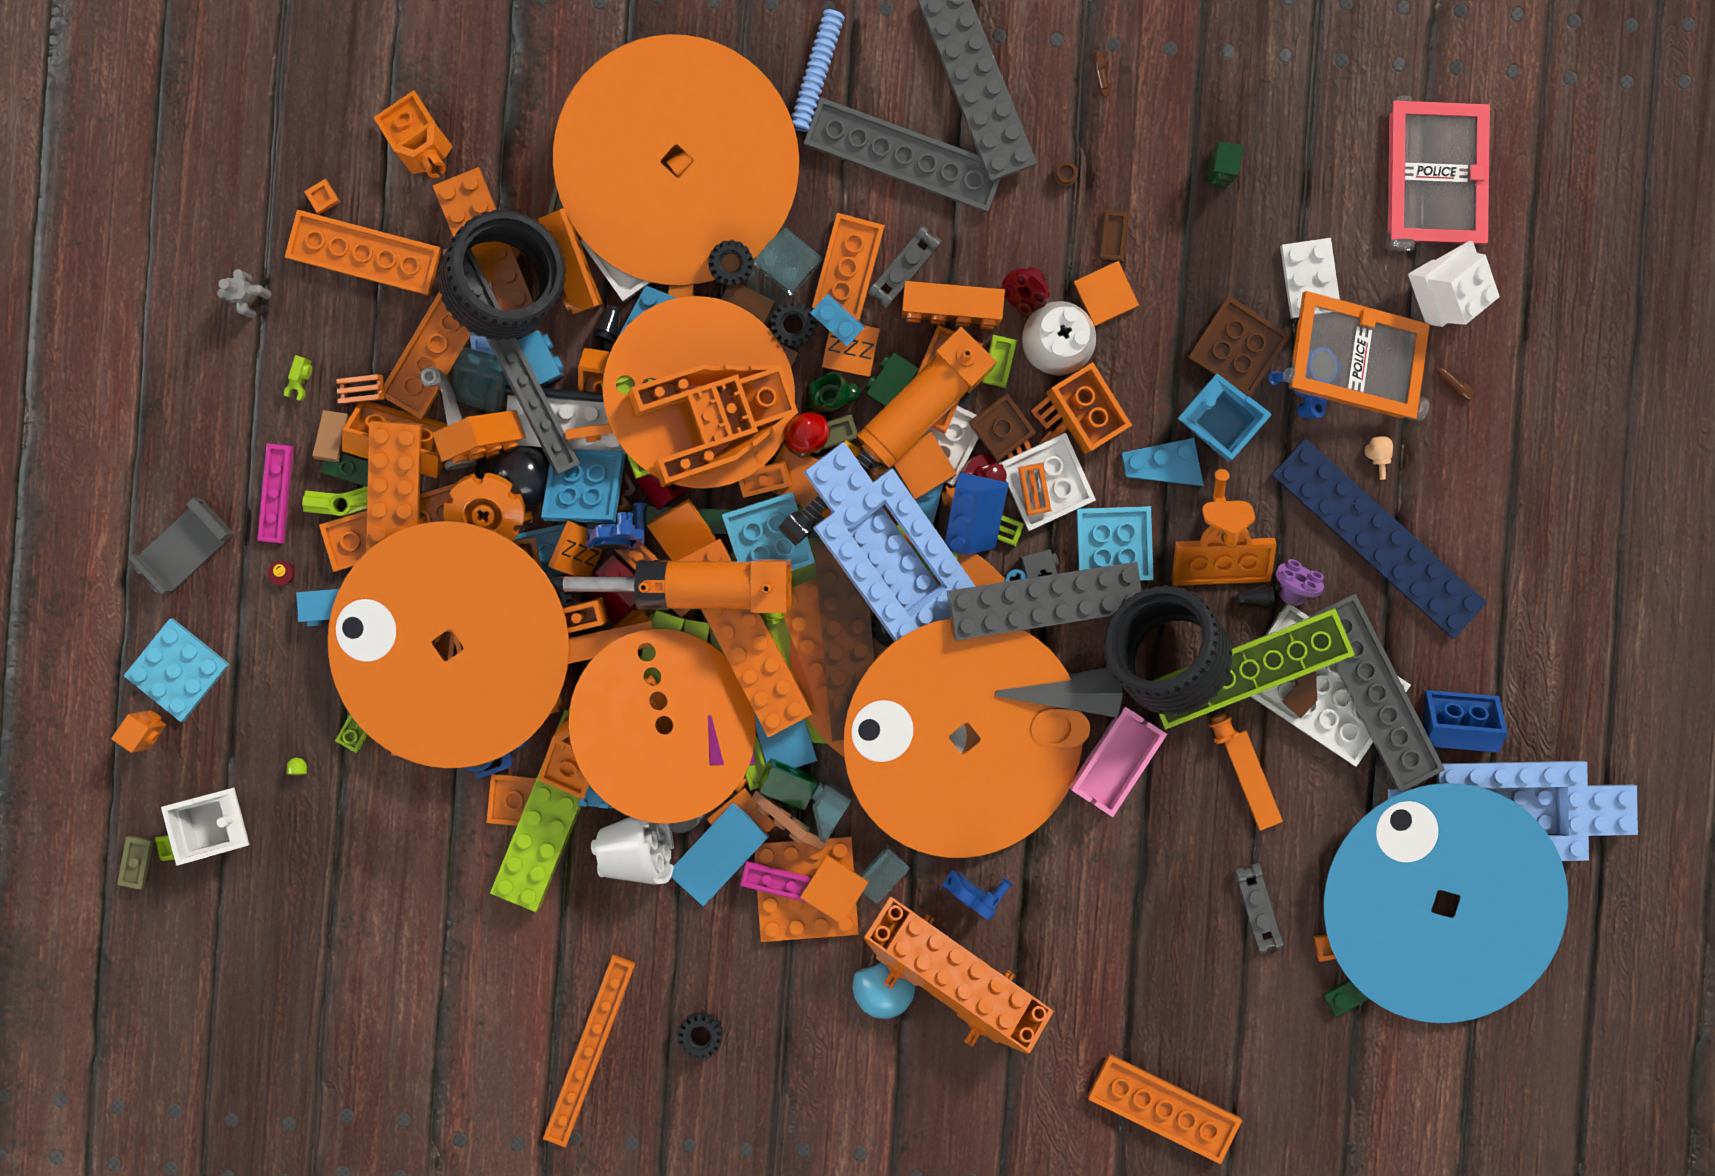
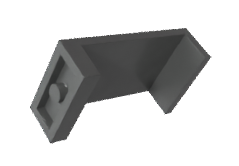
(182, 547)

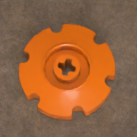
(488, 495)

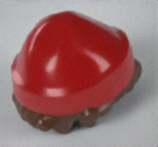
(806, 434)

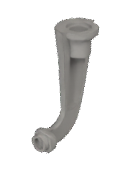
(433, 377)

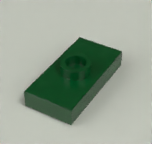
(348, 469)

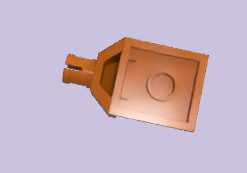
(414, 135)
(560, 765)

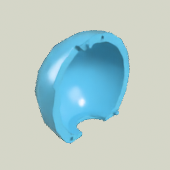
(876, 998)

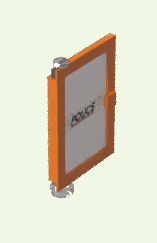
(1359, 357)

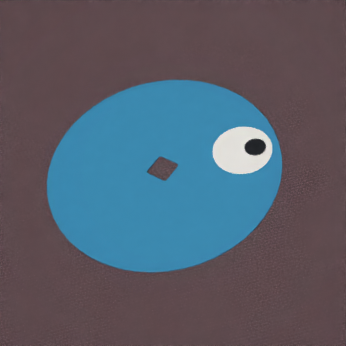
(1455, 843)

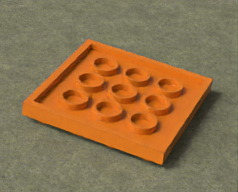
(794, 919)

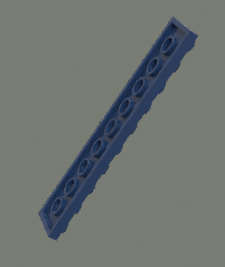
(1378, 538)

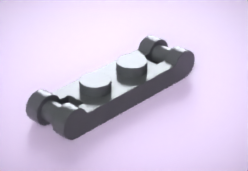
(904, 267)
(1258, 908)

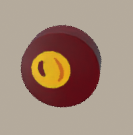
(281, 573)

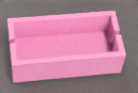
(1117, 761)

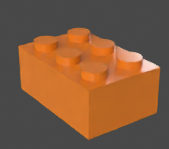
(1088, 408)
(479, 436)

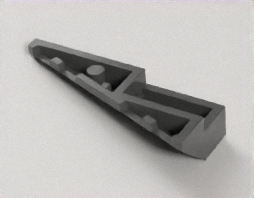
(1087, 691)

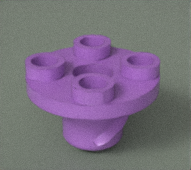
(1298, 583)

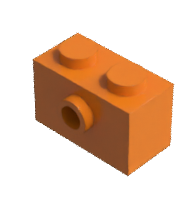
(139, 731)

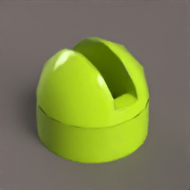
(296, 767)

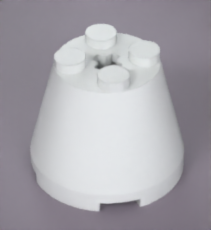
(1055, 353)
(634, 851)

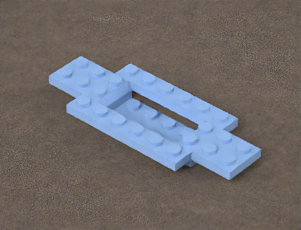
(875, 550)
(1556, 797)

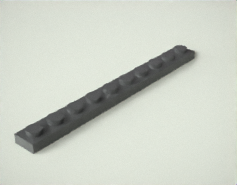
(523, 380)

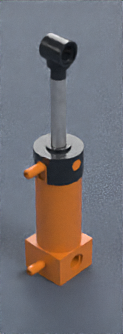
(668, 584)

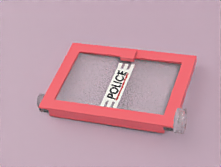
(1438, 173)

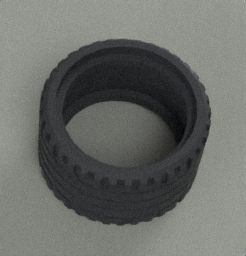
(522, 234)
(1137, 619)

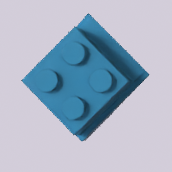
(1224, 417)

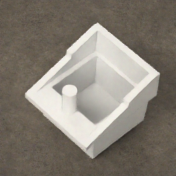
(1454, 286)
(205, 826)

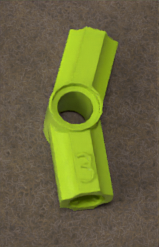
(328, 502)

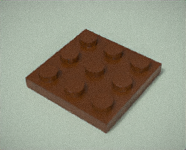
(1238, 346)

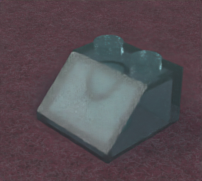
(788, 261)
(479, 381)
(829, 807)

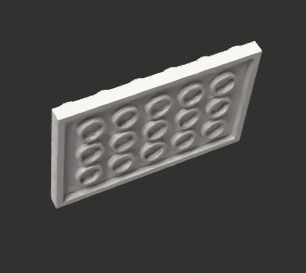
(1333, 716)

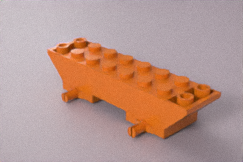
(956, 977)

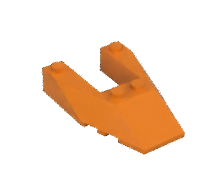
(730, 408)

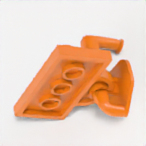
(1227, 556)

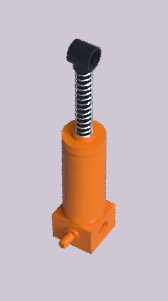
(954, 371)

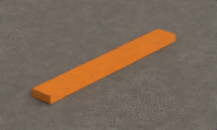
(589, 1050)

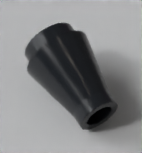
(607, 325)
(1257, 597)

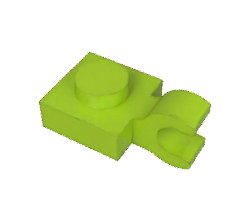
(299, 372)

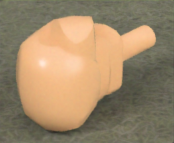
(1380, 450)

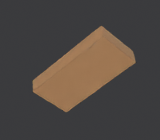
(329, 436)

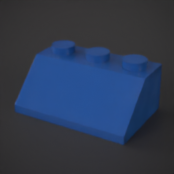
(975, 514)
(1464, 721)

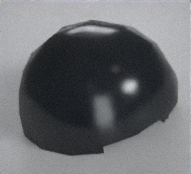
(527, 471)

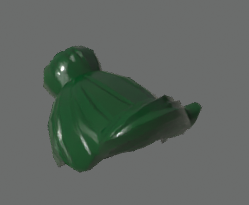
(830, 393)

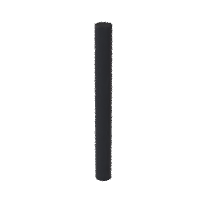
(566, 394)

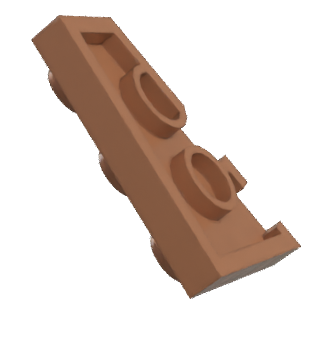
(799, 831)

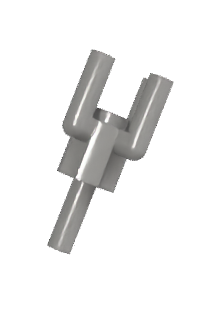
(240, 291)

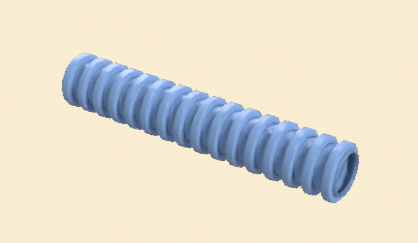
(817, 68)

